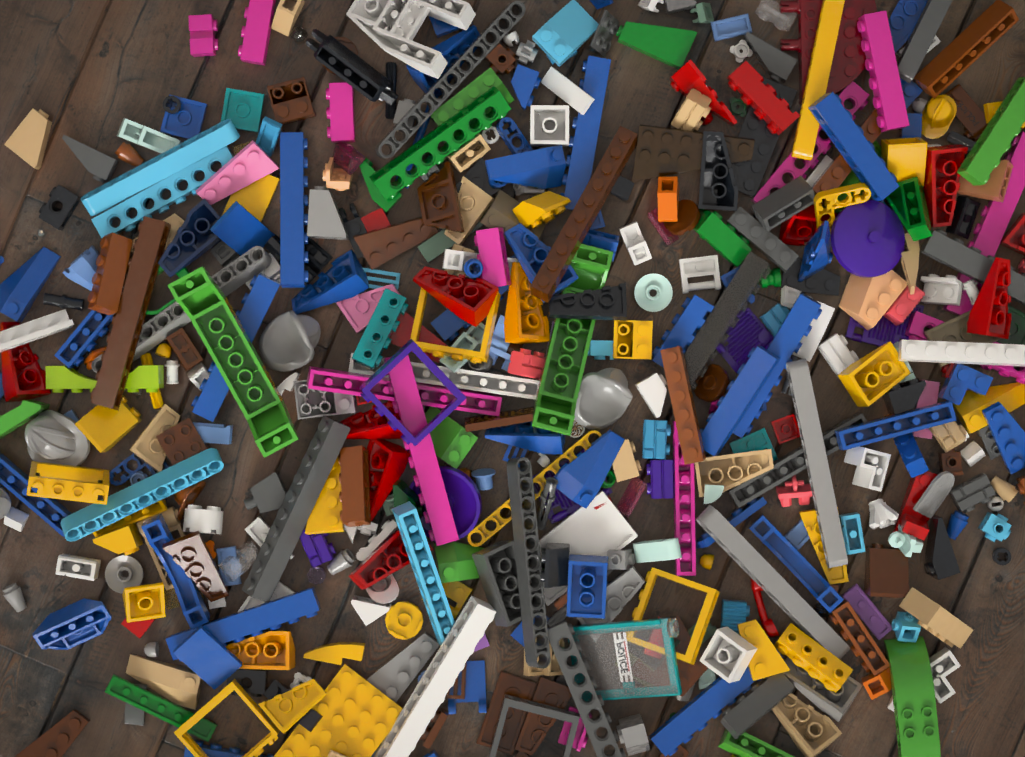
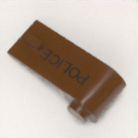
(968, 113)

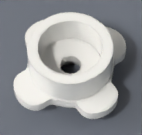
(746, 51)
(299, 678)

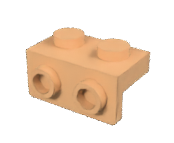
(336, 177)

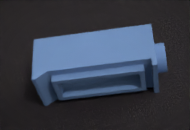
(215, 432)

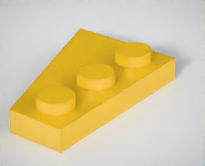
(766, 658)
(293, 705)

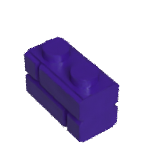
(661, 478)
(317, 548)

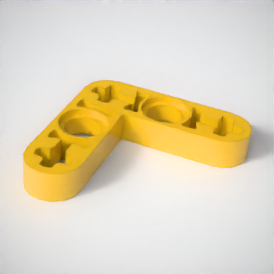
(833, 203)

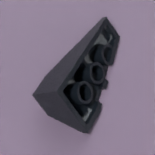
(717, 179)

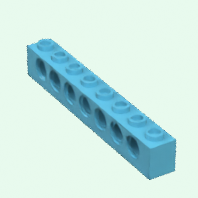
(104, 221)
(424, 569)

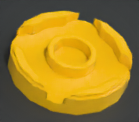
(404, 620)

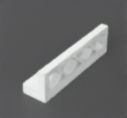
(34, 330)

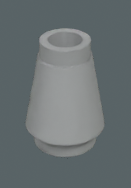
(342, 561)
(15, 597)

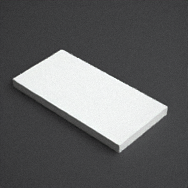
(589, 533)

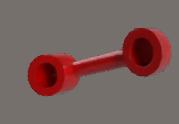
(767, 624)

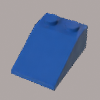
(587, 586)

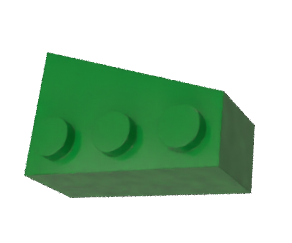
(911, 208)
(722, 237)

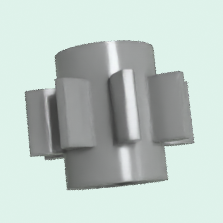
(527, 52)

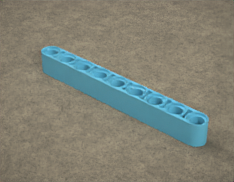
(160, 167)
(142, 494)

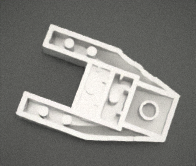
(396, 23)

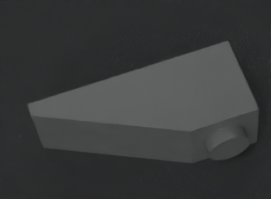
(772, 59)
(94, 161)

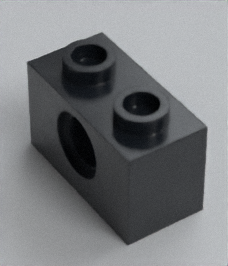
(67, 198)
(258, 677)

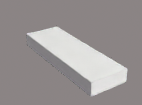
(567, 90)

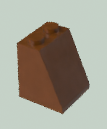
(886, 572)

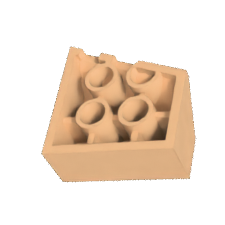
(871, 297)

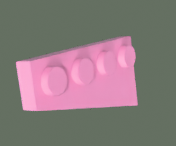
(237, 173)

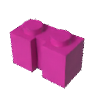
(202, 35)

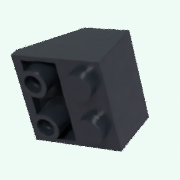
(903, 397)
(556, 564)

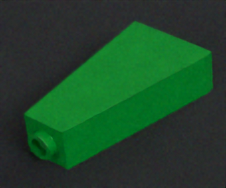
(658, 42)

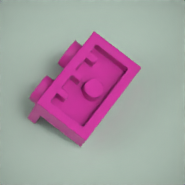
(580, 739)

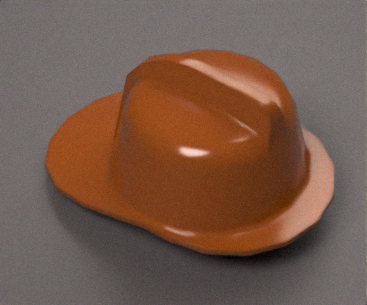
(188, 497)

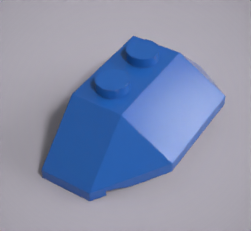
(72, 625)

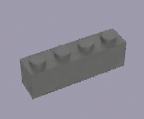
(762, 240)
(757, 704)

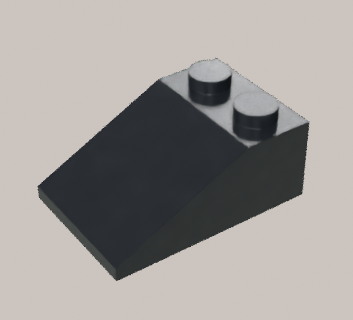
(939, 551)

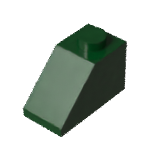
(403, 493)

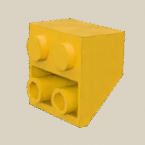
(540, 209)
(632, 339)

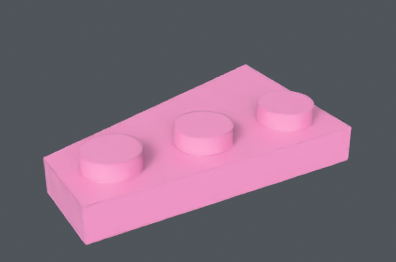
(362, 306)

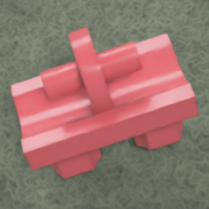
(794, 489)

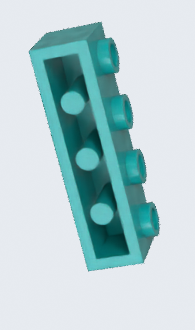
(379, 329)

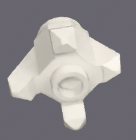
(881, 514)

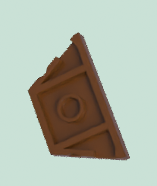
(440, 201)

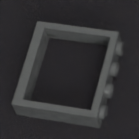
(537, 708)

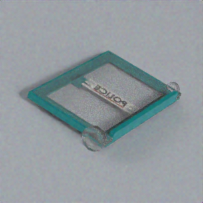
(630, 658)

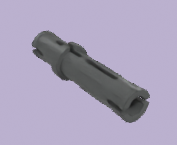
(550, 486)

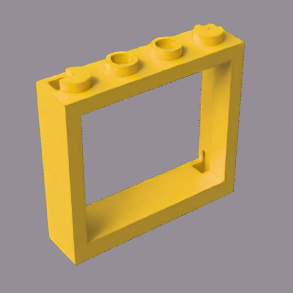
(456, 353)
(68, 482)
(704, 617)
(255, 751)

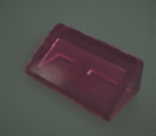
(347, 157)
(667, 237)
(631, 496)

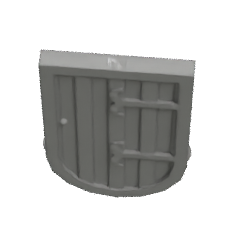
(935, 494)

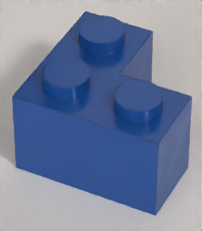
(960, 380)

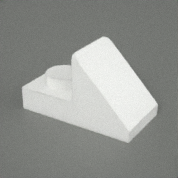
(365, 529)

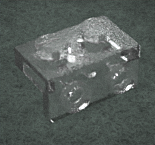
(769, 11)

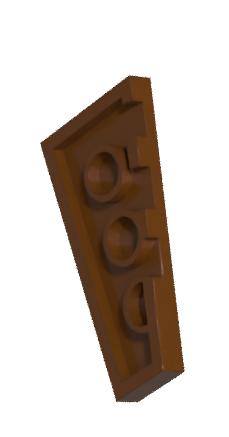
(535, 725)

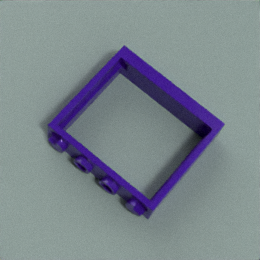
(382, 410)

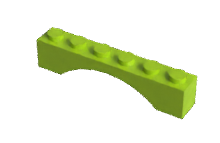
(143, 377)

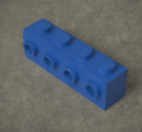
(84, 338)

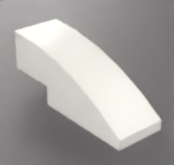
(814, 337)

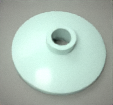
(663, 290)

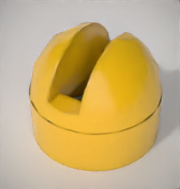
(163, 350)
(706, 561)

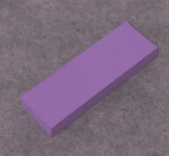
(867, 611)

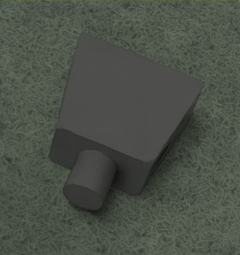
(267, 494)

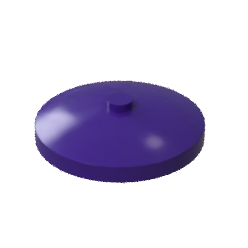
(867, 239)
(463, 500)

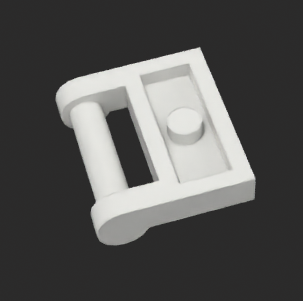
(699, 267)

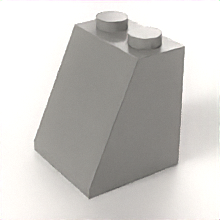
(324, 216)

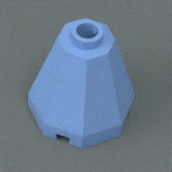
(83, 268)

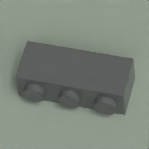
(784, 203)

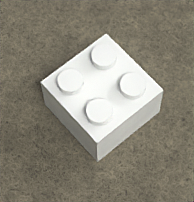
(549, 125)
(728, 654)

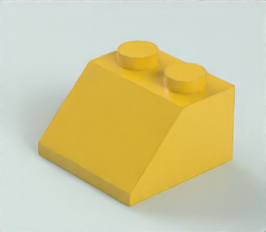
(120, 541)

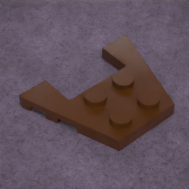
(687, 672)

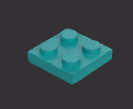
(243, 109)

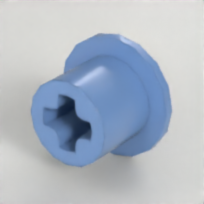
(484, 478)

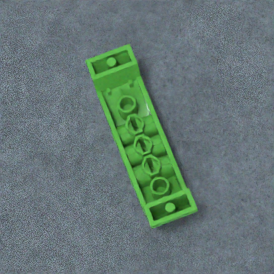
(913, 698)

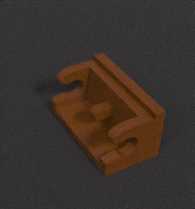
(184, 349)

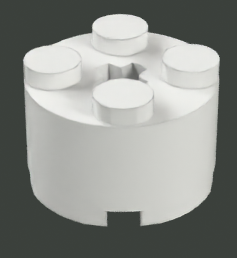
(203, 520)

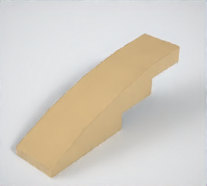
(910, 262)

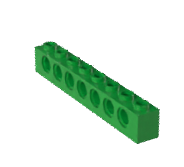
(429, 143)

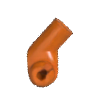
(92, 355)

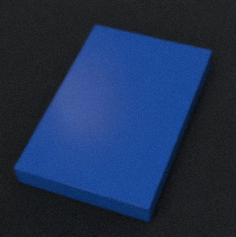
(241, 229)
(207, 657)

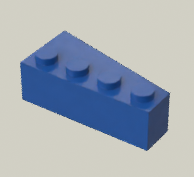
(684, 327)

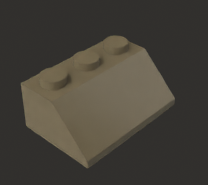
(501, 214)

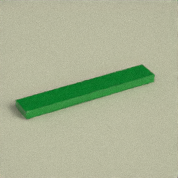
(158, 706)

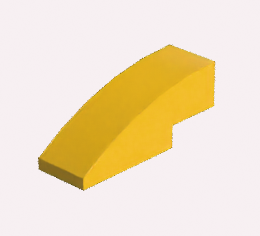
(335, 652)

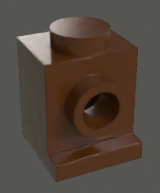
(944, 464)

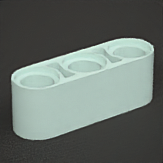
(657, 550)

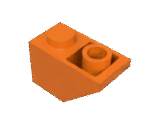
(668, 199)
(877, 684)

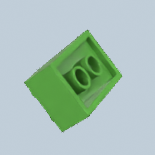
(450, 439)

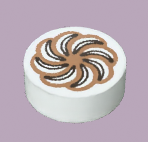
(577, 430)

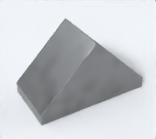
(678, 5)

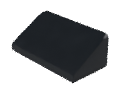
(963, 217)
(317, 256)

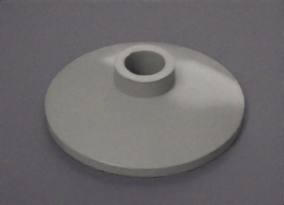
(114, 570)

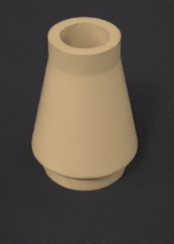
(1004, 489)

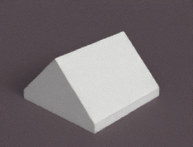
(369, 609)

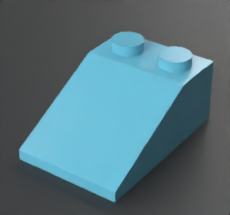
(565, 32)

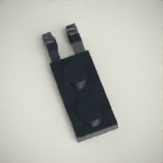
(353, 227)

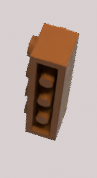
(110, 273)
(354, 486)
(859, 637)

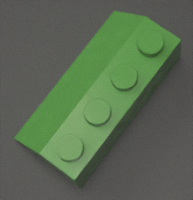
(468, 95)

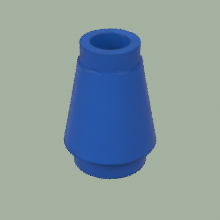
(476, 268)
(956, 524)

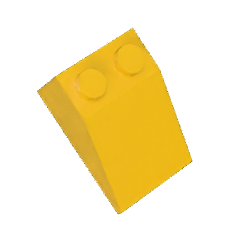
(873, 375)

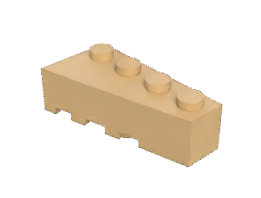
(936, 619)

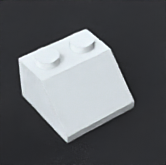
(653, 392)

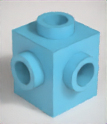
(989, 525)
(906, 627)

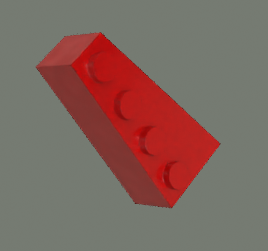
(762, 98)
(942, 182)
(382, 562)

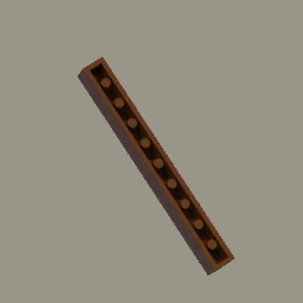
(584, 214)
(131, 313)

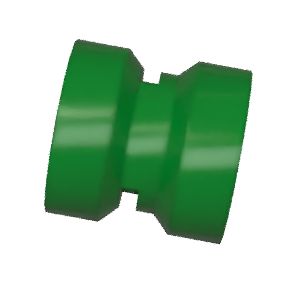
(773, 279)

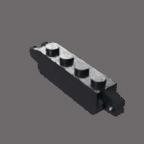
(351, 68)

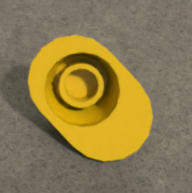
(938, 116)

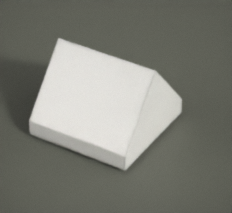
(972, 453)
(16, 519)

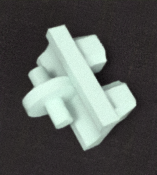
(905, 542)

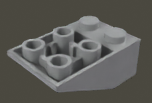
(316, 403)

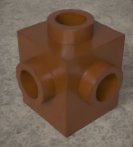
(499, 53)

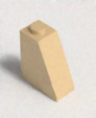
(31, 138)

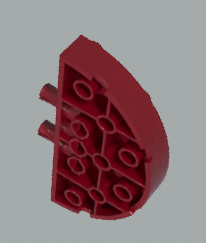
(848, 54)

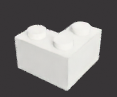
(870, 467)
(942, 665)

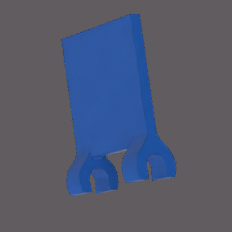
(474, 689)

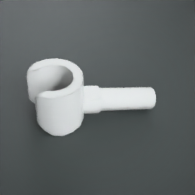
(543, 460)

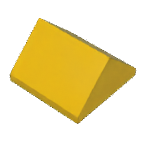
(144, 602)

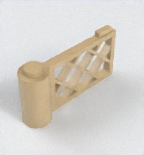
(173, 523)

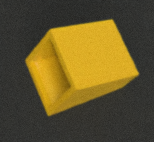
(905, 157)
(107, 426)

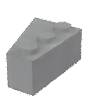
(633, 734)

